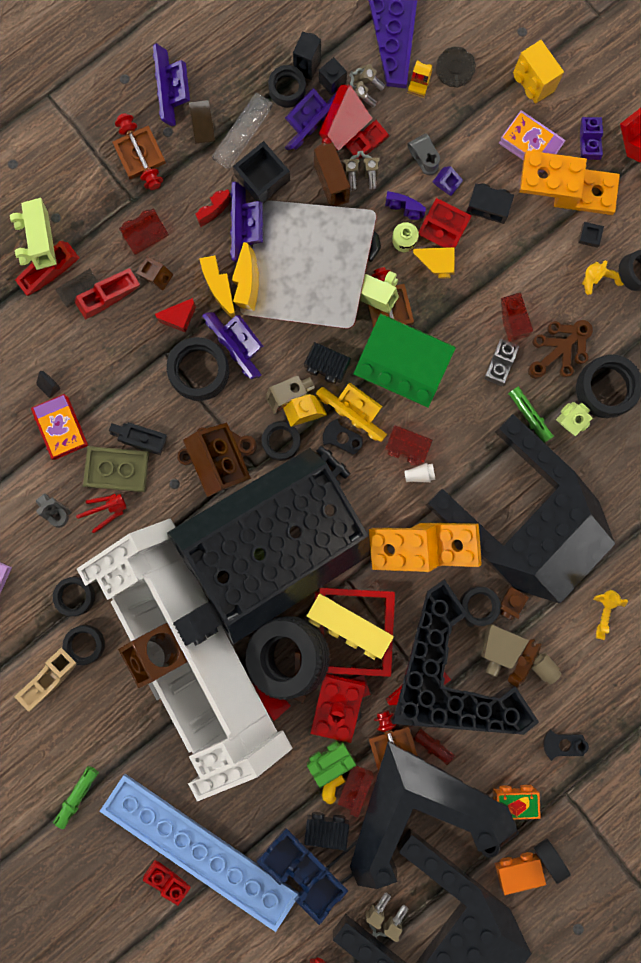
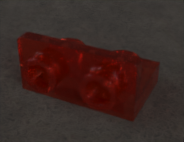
(143, 231)
(355, 789)

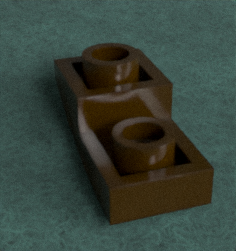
(201, 122)

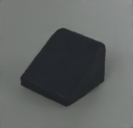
(47, 384)

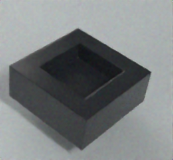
(591, 234)

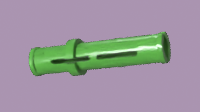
(531, 415)
(71, 805)

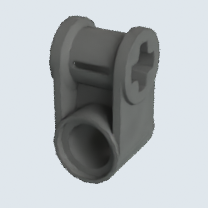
(423, 152)

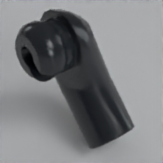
(375, 247)

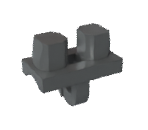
(53, 511)

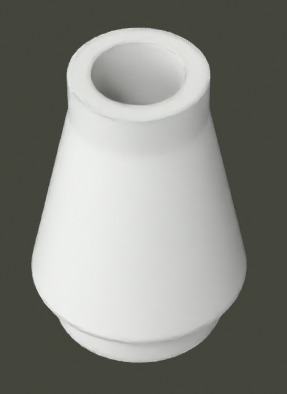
(421, 473)

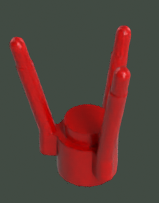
(114, 503)

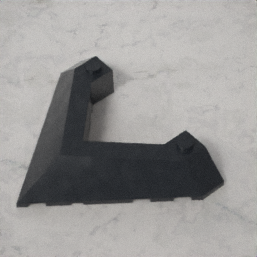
(425, 698)
(409, 784)

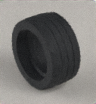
(182, 350)
(629, 373)

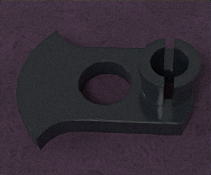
(330, 437)
(552, 740)

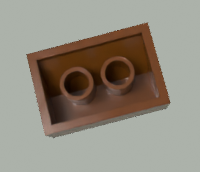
(216, 459)

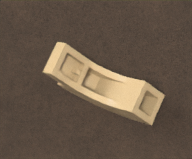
(49, 678)

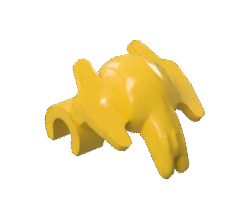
(596, 272)
(610, 600)

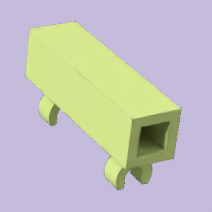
(38, 234)
(379, 293)

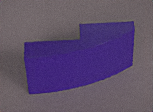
(590, 138)
(412, 208)

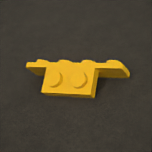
(357, 407)

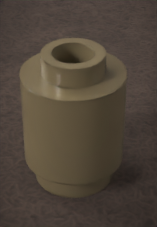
(546, 668)

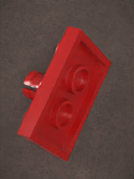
(337, 708)

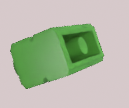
(330, 763)

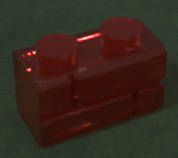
(408, 445)

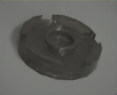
(455, 67)

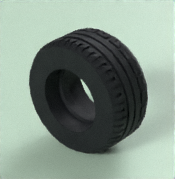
(261, 657)

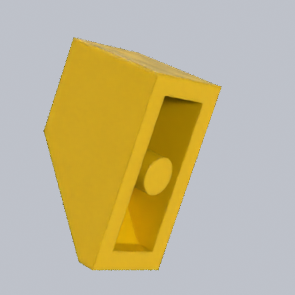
(438, 260)
(304, 409)

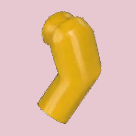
(329, 789)

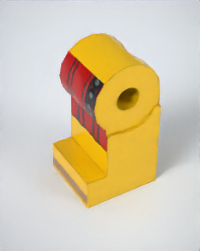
(420, 79)

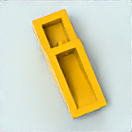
(246, 278)
(218, 284)

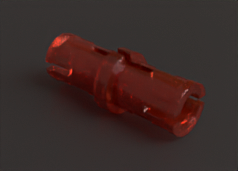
(433, 746)

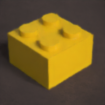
(538, 72)

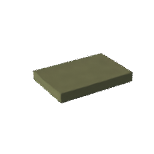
(116, 469)

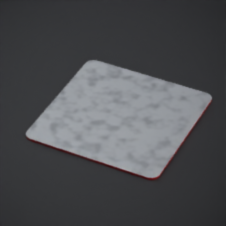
(312, 263)

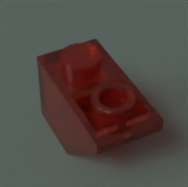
(515, 317)

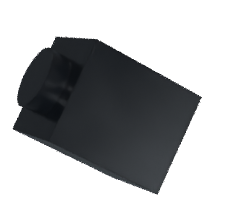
(332, 76)

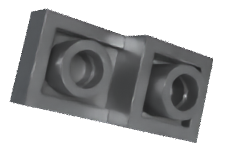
(501, 362)

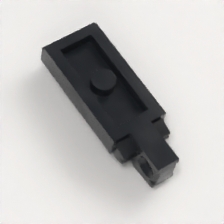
(139, 437)

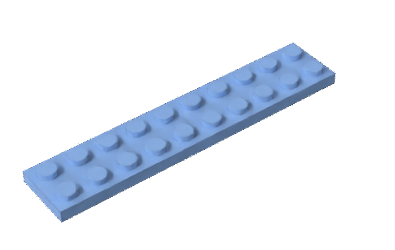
(199, 852)

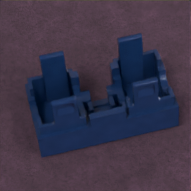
(290, 857)

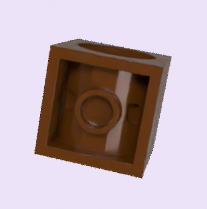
(139, 664)

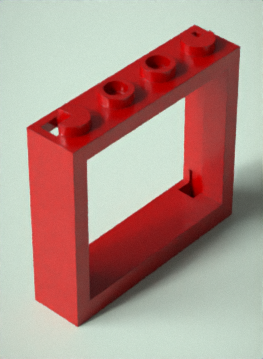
(388, 627)

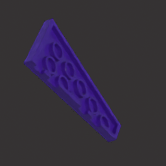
(394, 34)

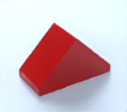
(178, 315)

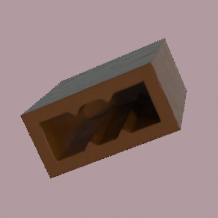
(331, 174)

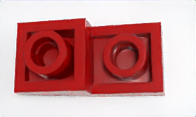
(219, 202)
(167, 882)

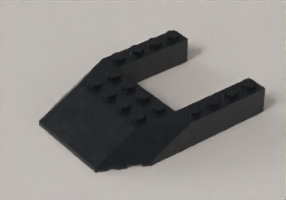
(556, 540)
(476, 932)

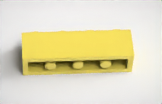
(349, 626)

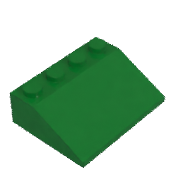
(404, 360)

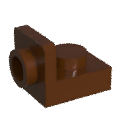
(155, 273)
(513, 603)

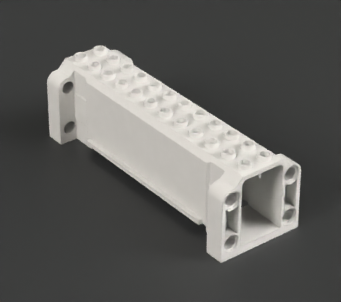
(209, 694)

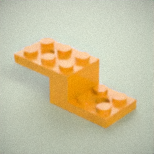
(569, 182)
(425, 547)

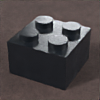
(261, 172)

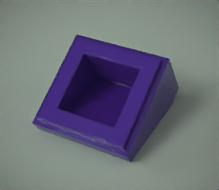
(448, 180)

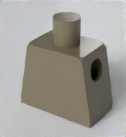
(501, 649)

